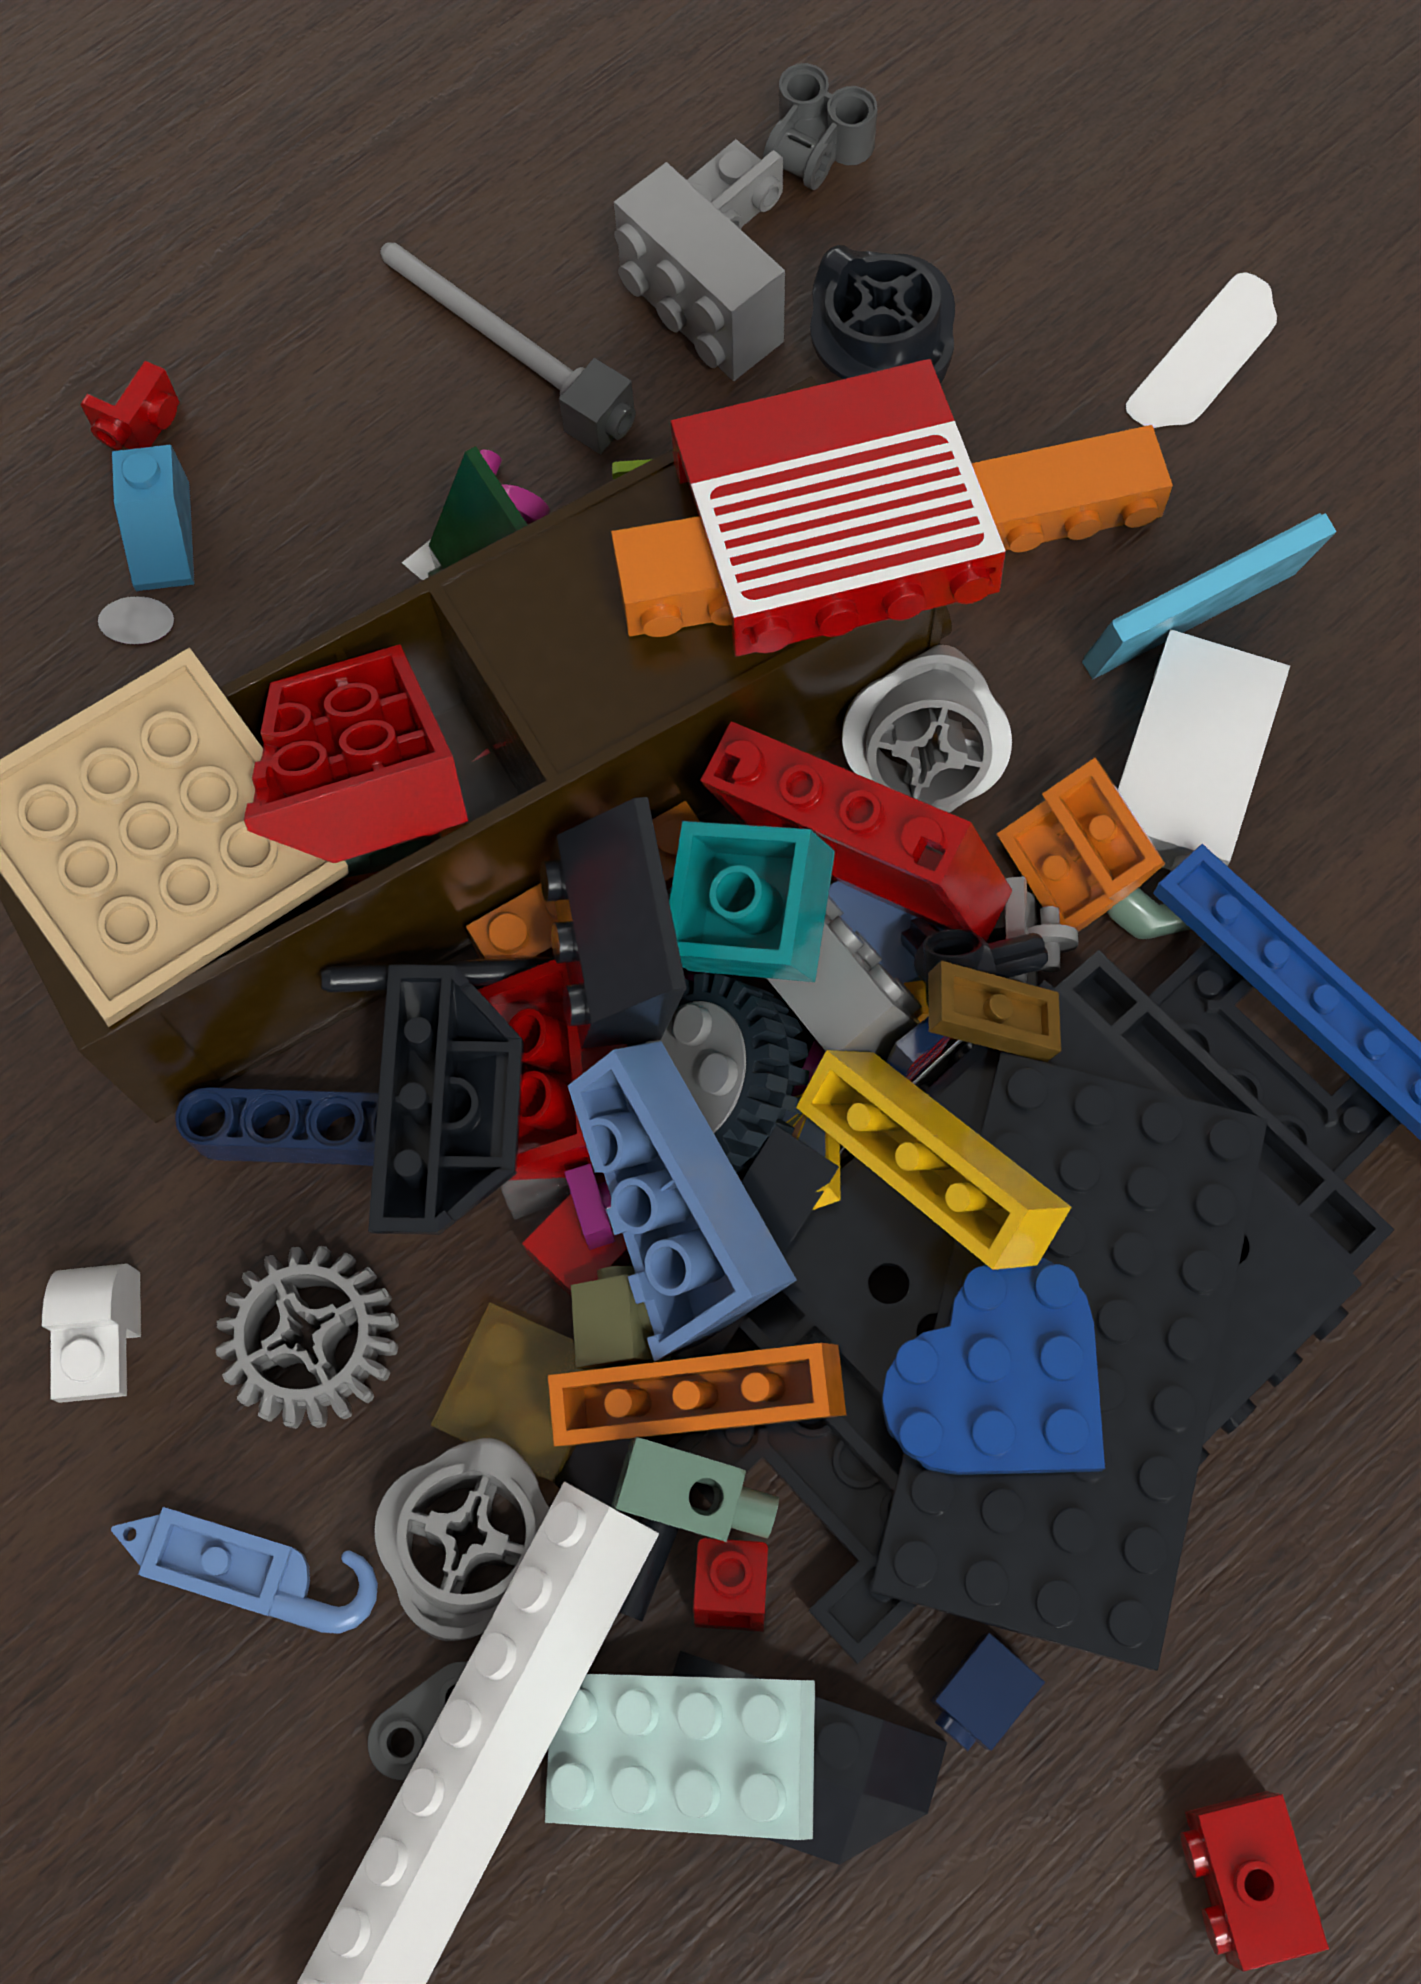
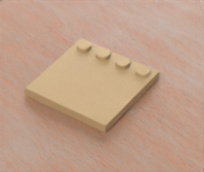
(137, 841)

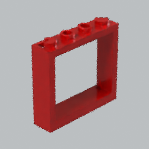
(870, 827)

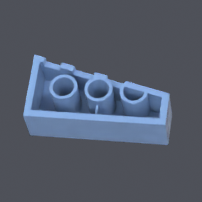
(675, 1198)

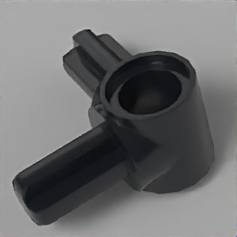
(968, 949)

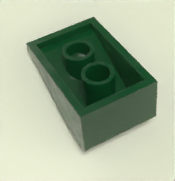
(473, 513)

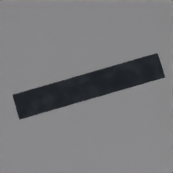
(784, 1193)

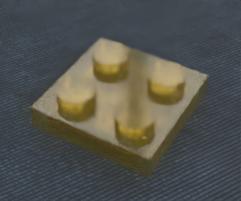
(505, 1389)

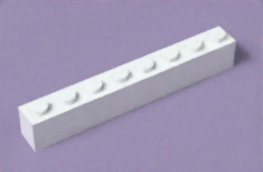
(484, 1747)

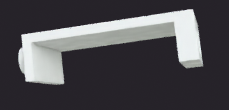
(1200, 745)

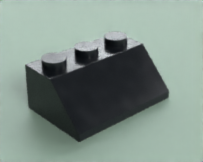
(614, 928)

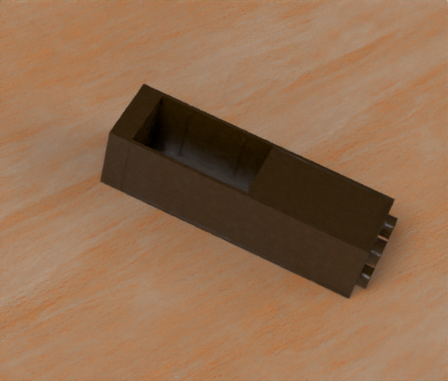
(538, 666)

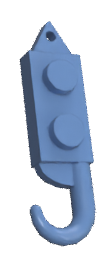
(242, 1570)

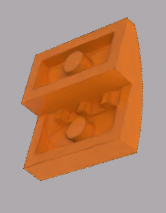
(1081, 847)

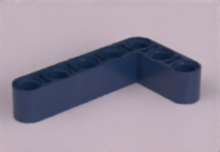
(302, 1142)

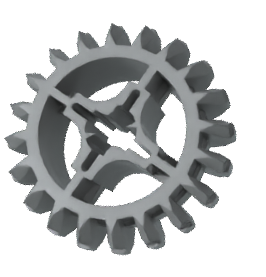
(283, 1348)

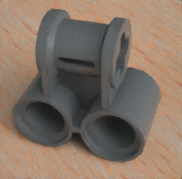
(820, 125)

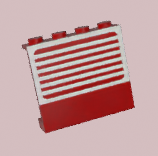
(838, 506)

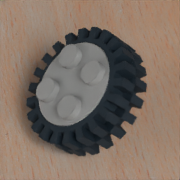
(737, 1061)

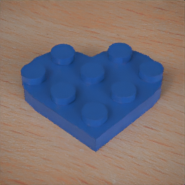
(1005, 1381)

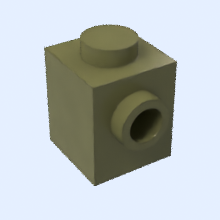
(609, 1323)

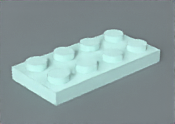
(686, 1756)

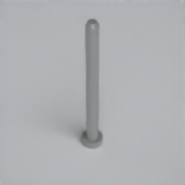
(479, 317)

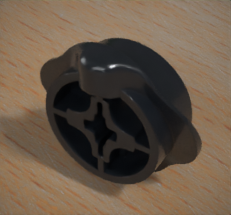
(883, 298)

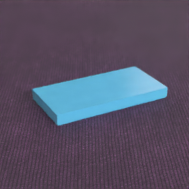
(1207, 595)

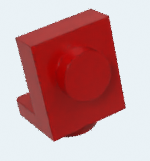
(138, 415)

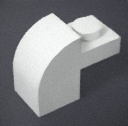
(89, 1323)

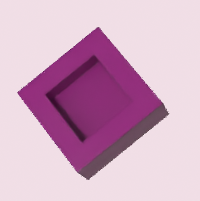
(591, 1202)

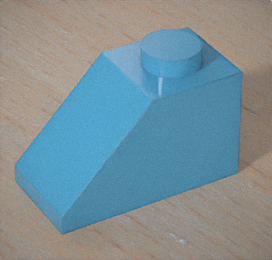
(154, 516)

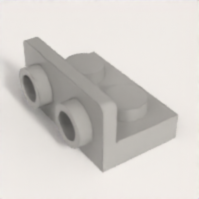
(740, 182)

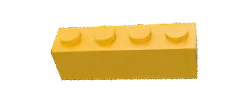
(933, 1159)

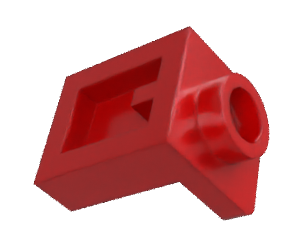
(730, 1584)

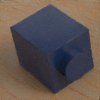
(985, 1694)

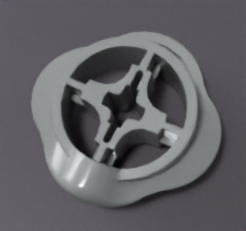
(902, 715)
(491, 1469)

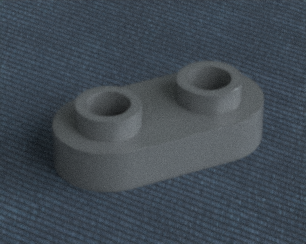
(415, 1712)

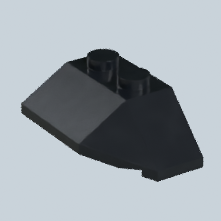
(442, 1102)
(866, 1773)

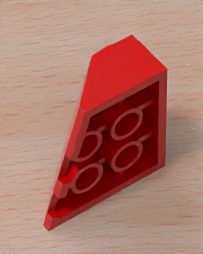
(352, 761)

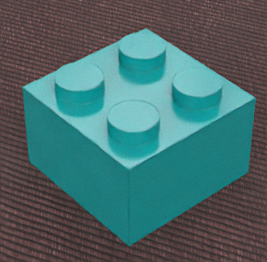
(750, 899)

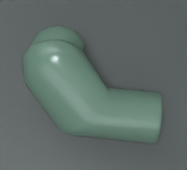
(1145, 918)

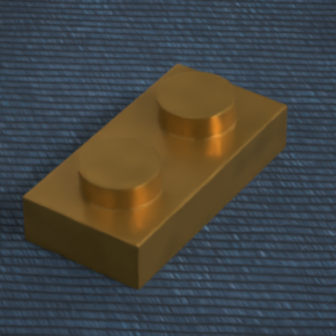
(994, 1011)

